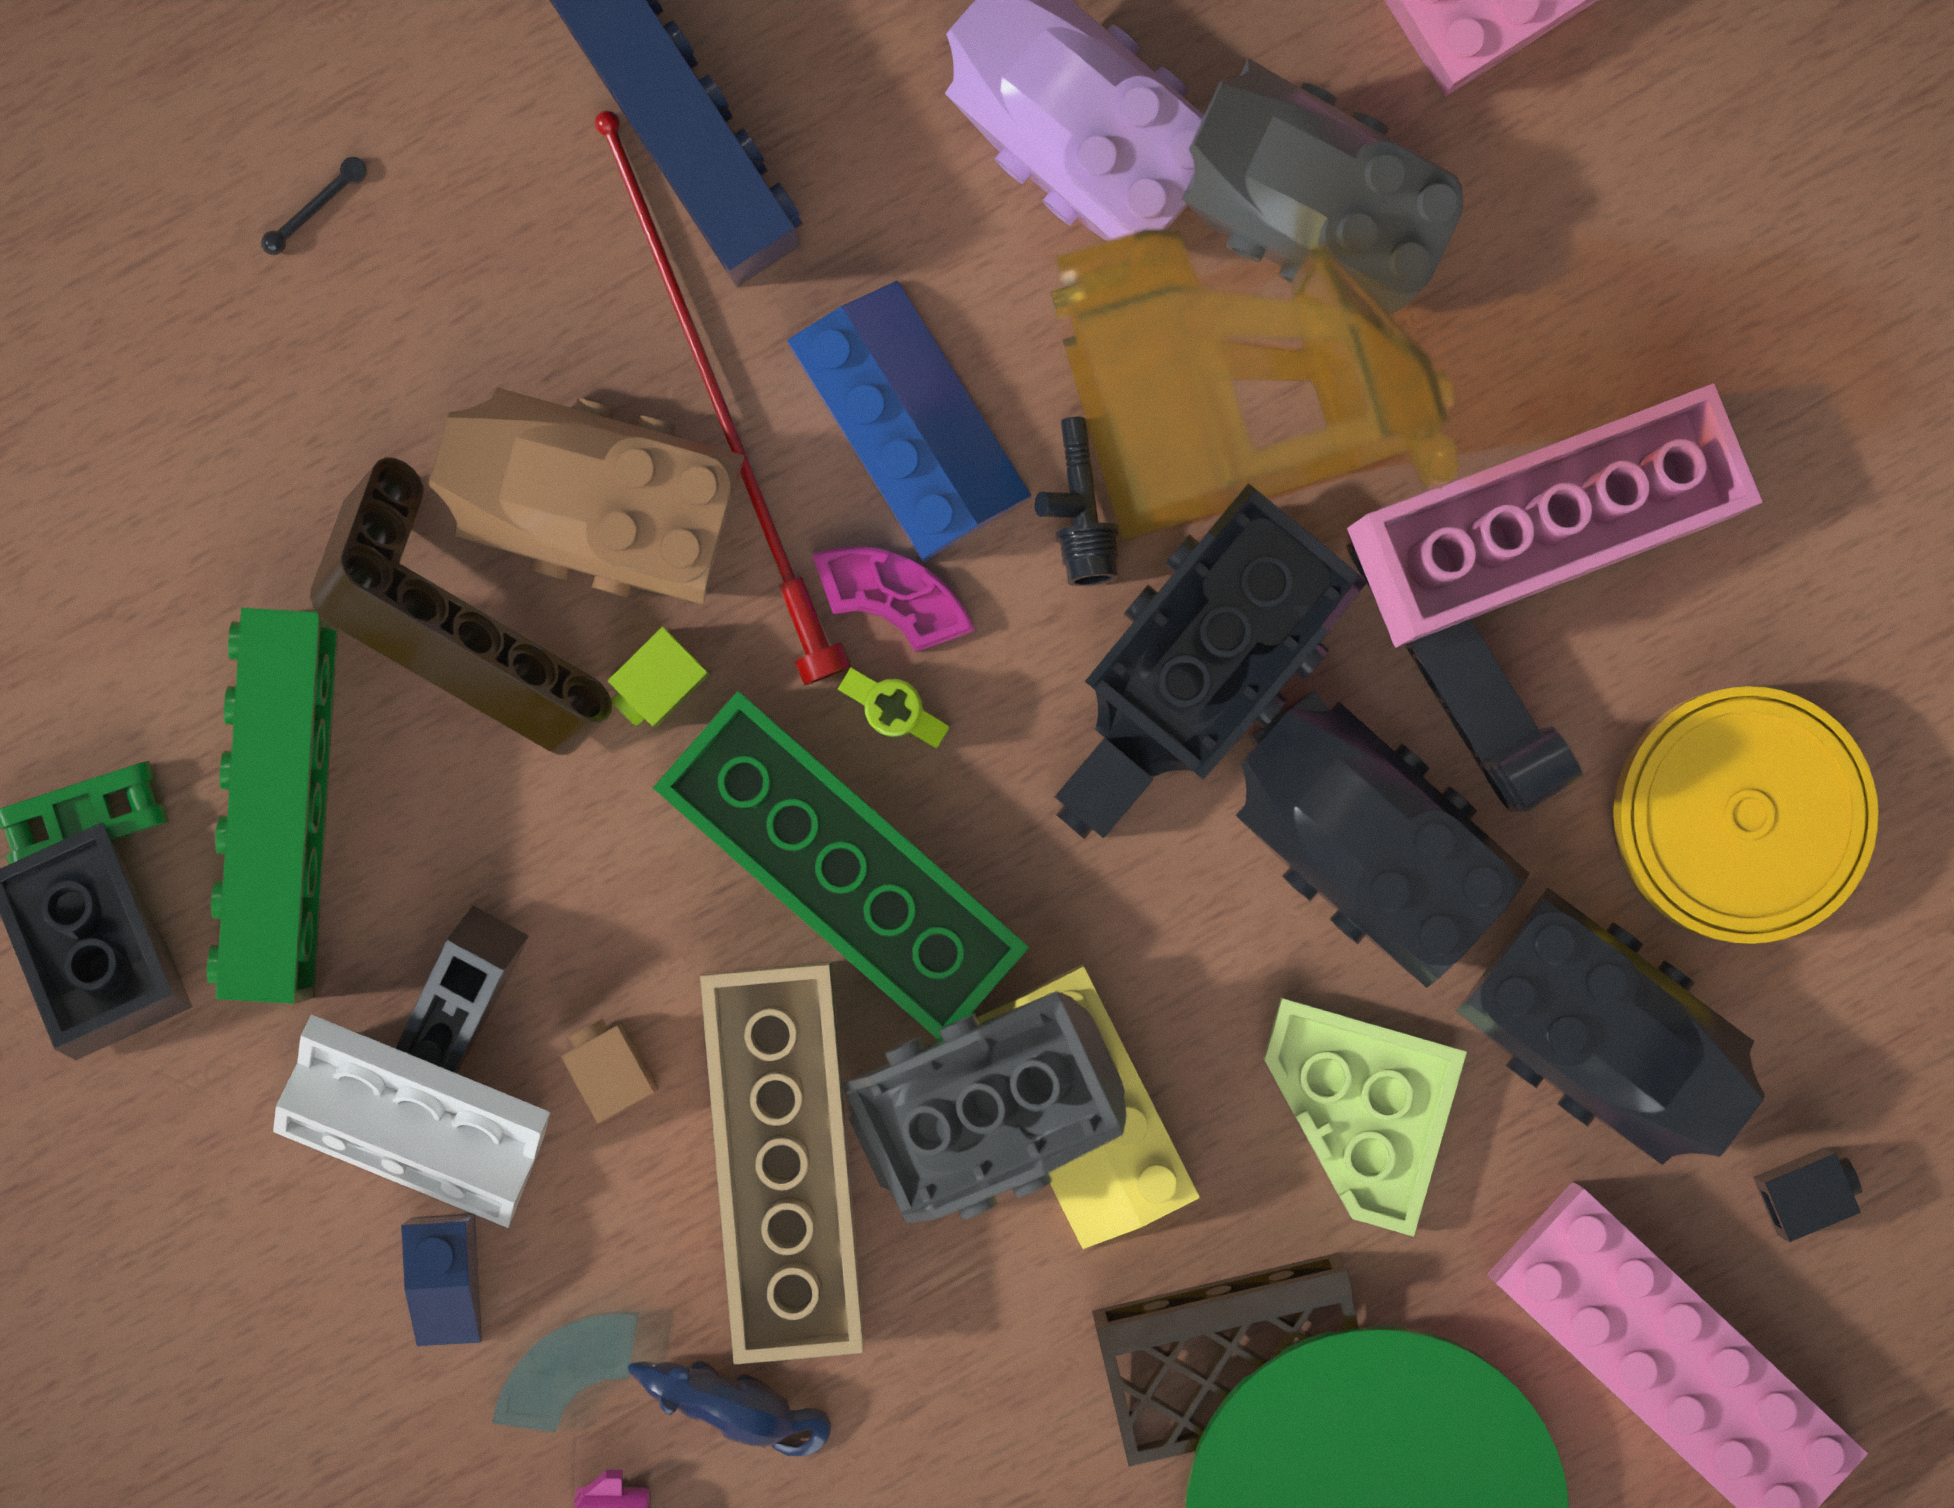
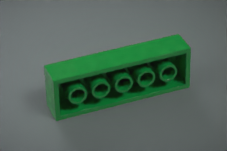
(274, 806)
(840, 866)

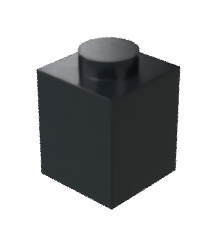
(1101, 791)
(1809, 1193)

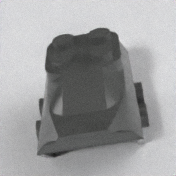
(1298, 175)
(987, 1108)

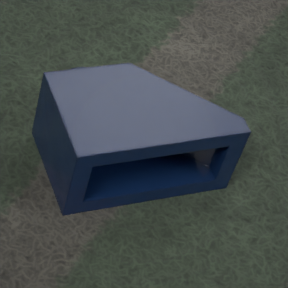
(442, 1279)

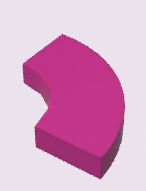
(893, 589)

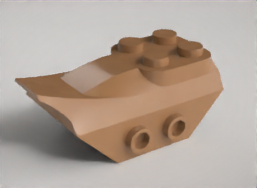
(587, 493)

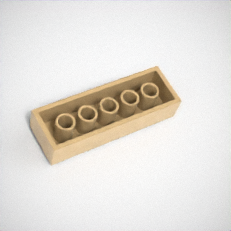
(782, 1163)

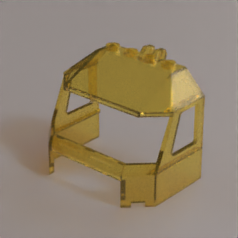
(1163, 392)

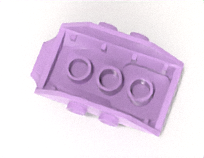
(1075, 112)

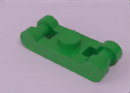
(81, 807)

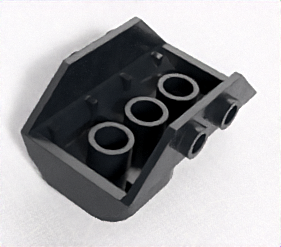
(1220, 638)
(1376, 840)
(1615, 1034)

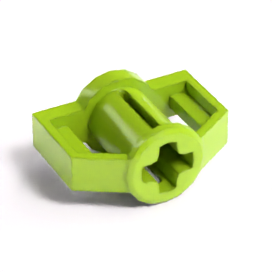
(893, 708)

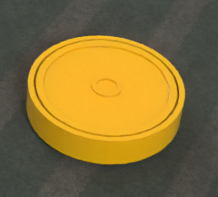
(1746, 815)

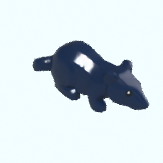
(740, 1408)

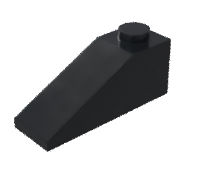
(462, 989)

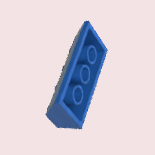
(908, 419)

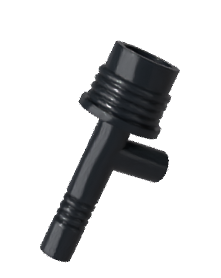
(1087, 546)

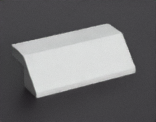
(410, 1121)

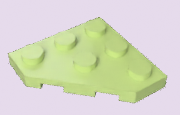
(1367, 1106)

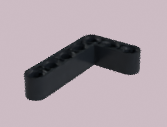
(1513, 754)

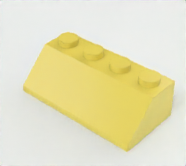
(1131, 1176)

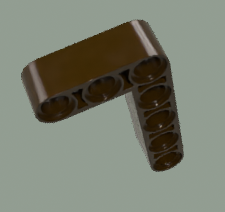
(438, 634)

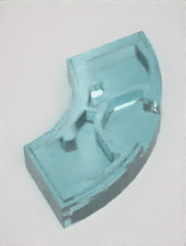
(564, 1364)

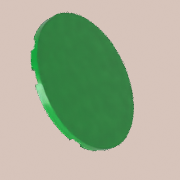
(1376, 1425)

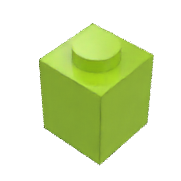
(656, 680)

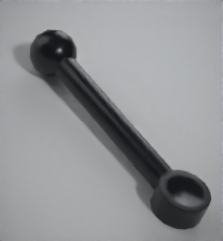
(352, 172)

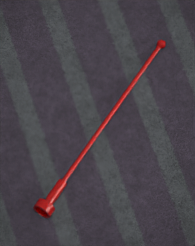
(820, 659)

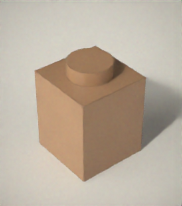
(608, 1069)

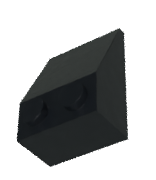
(88, 944)

